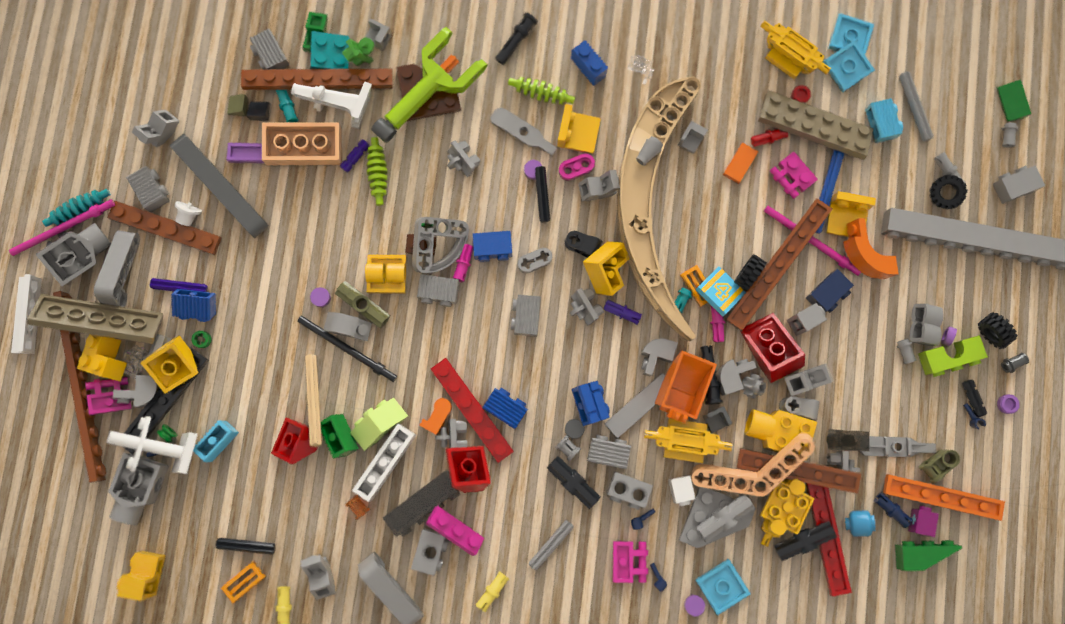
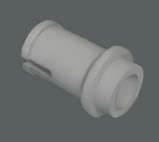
(1009, 134)
(906, 351)

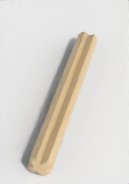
(313, 400)

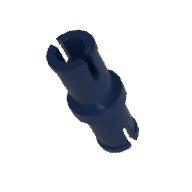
(893, 510)

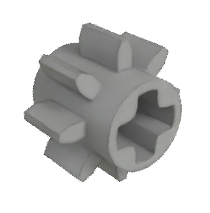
(753, 386)

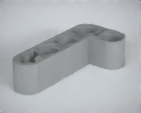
(115, 269)
(387, 589)

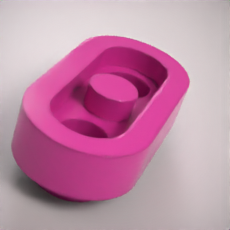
(576, 167)

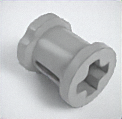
(568, 448)

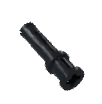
(520, 32)
(713, 393)

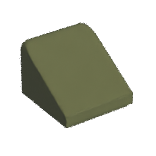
(238, 105)

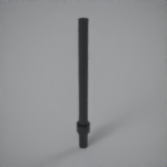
(378, 368)

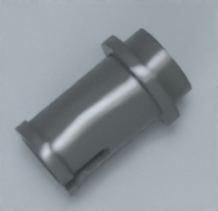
(1013, 363)

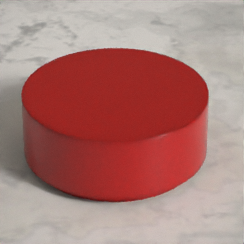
(801, 93)

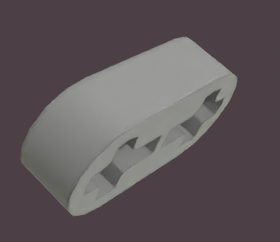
(536, 264)

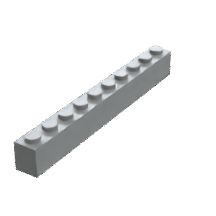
(974, 237)

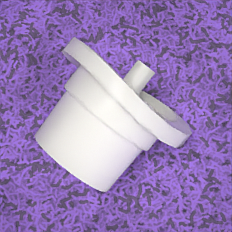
(186, 213)

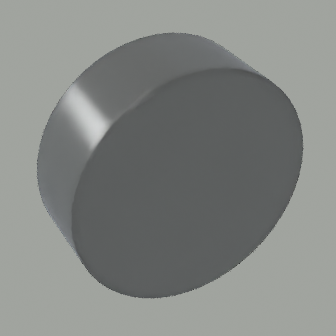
(574, 428)

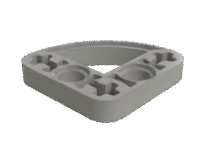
(428, 235)

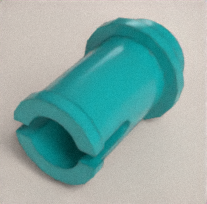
(682, 298)

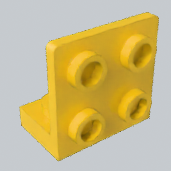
(578, 131)
(846, 209)

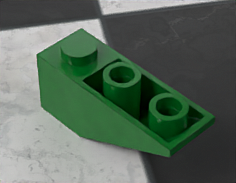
(923, 556)

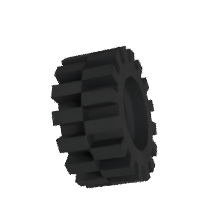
(952, 180)
(750, 272)
(997, 330)

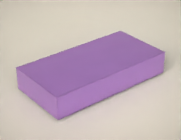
(244, 153)

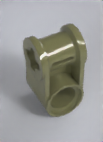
(936, 466)

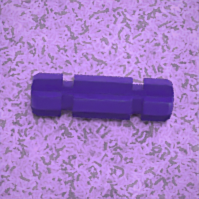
(354, 155)

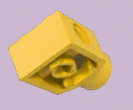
(777, 428)

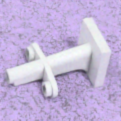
(352, 103)
(181, 453)

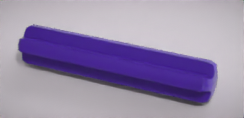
(170, 285)

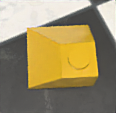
(171, 364)

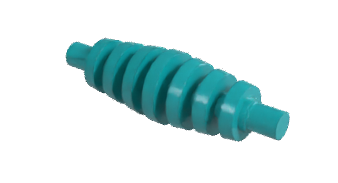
(75, 207)

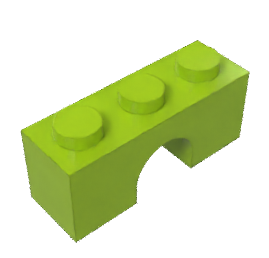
(967, 351)

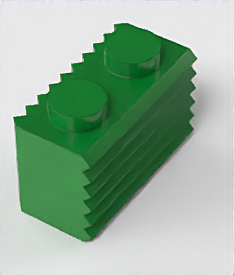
(338, 436)

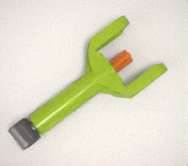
(434, 79)

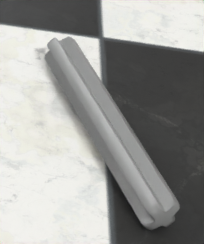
(916, 106)

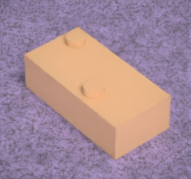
(301, 143)

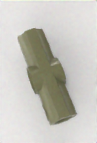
(354, 297)

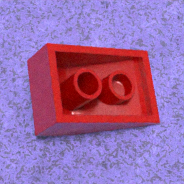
(773, 347)

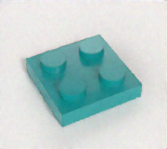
(327, 51)

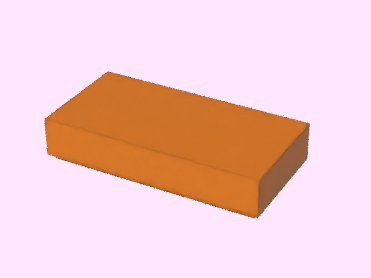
(740, 163)

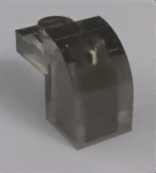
(848, 440)

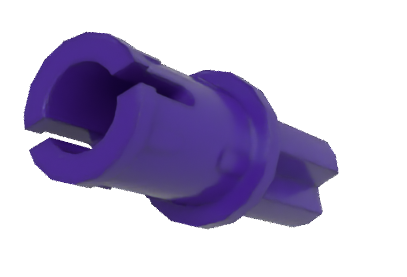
(622, 311)

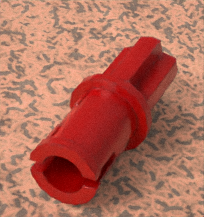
(768, 137)

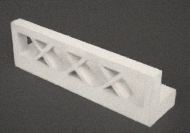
(25, 335)

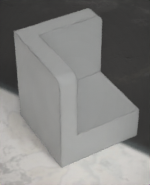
(378, 34)
(692, 137)

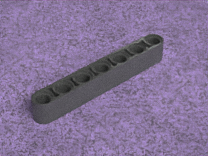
(219, 185)

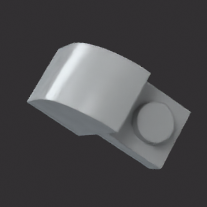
(158, 130)
(599, 187)
(347, 326)
(657, 349)
(729, 375)
(808, 379)
(143, 394)
(319, 576)

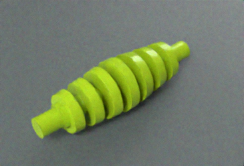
(541, 90)
(377, 171)

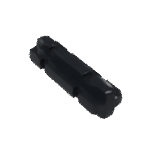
(974, 398)

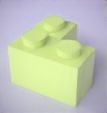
(377, 423)

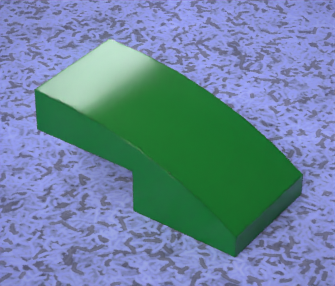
(315, 22)

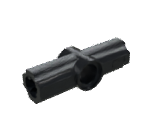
(573, 482)
(805, 541)

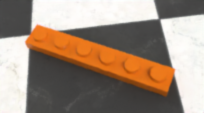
(944, 497)

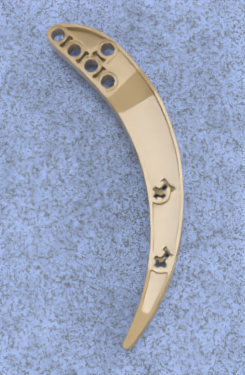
(635, 198)

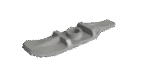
(514, 125)
(886, 447)

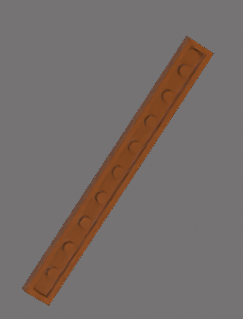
(87, 428)

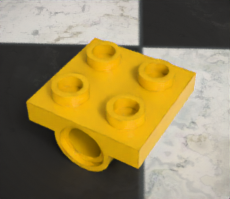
(386, 274)

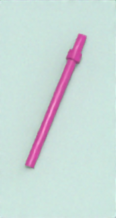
(93, 211)
(843, 261)

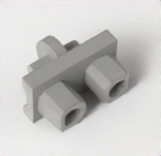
(460, 160)
(583, 307)
(454, 427)
(842, 461)

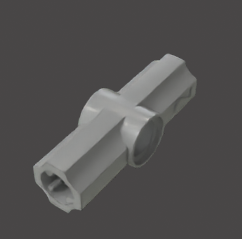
(725, 517)

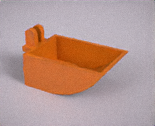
(685, 386)

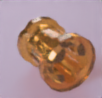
(357, 507)

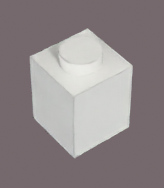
(682, 490)

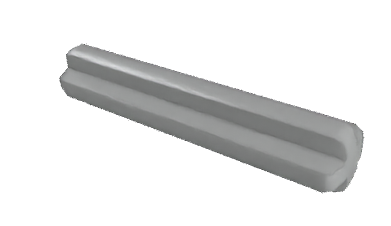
(551, 545)

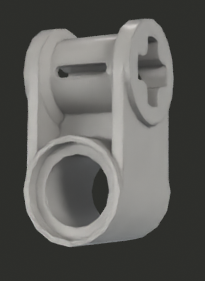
(801, 407)

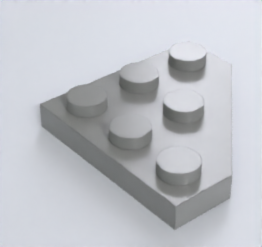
(703, 506)

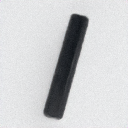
(542, 194)
(245, 546)

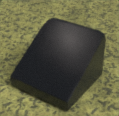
(258, 111)

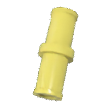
(492, 591)
(283, 605)

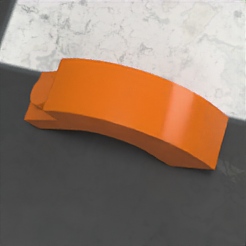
(864, 256)

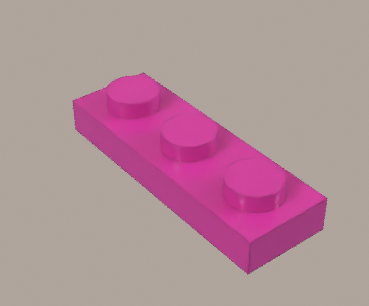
(455, 531)

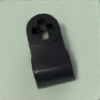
(584, 243)

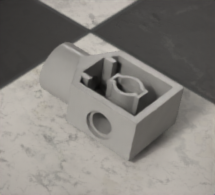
(73, 253)
(135, 488)

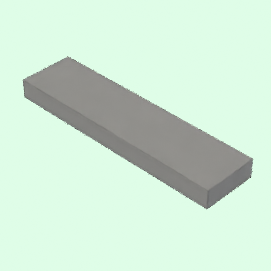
(635, 408)

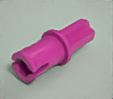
(463, 263)
(717, 326)

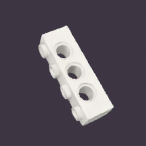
(384, 462)

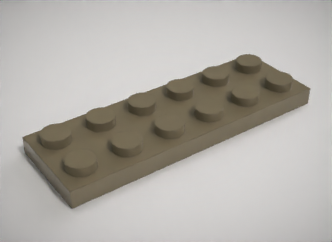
(816, 125)
(95, 318)

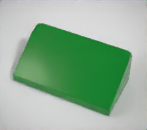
(1014, 101)

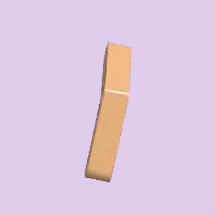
(762, 475)

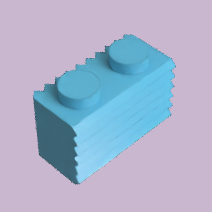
(884, 120)
(215, 441)

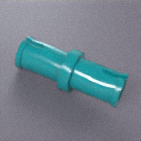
(287, 106)

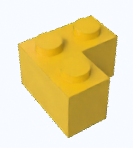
(604, 265)
(100, 357)
(143, 578)

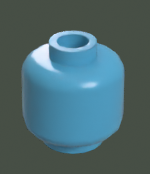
(860, 523)

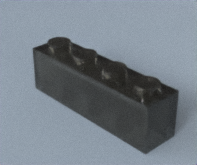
(420, 504)

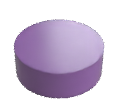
(529, 169)
(320, 297)
(948, 336)
(1008, 404)
(694, 605)

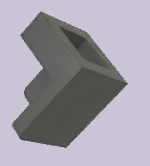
(717, 419)

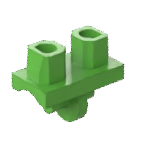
(358, 52)

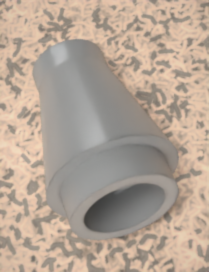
(649, 150)

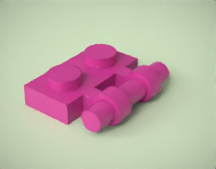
(796, 171)
(103, 402)
(623, 561)

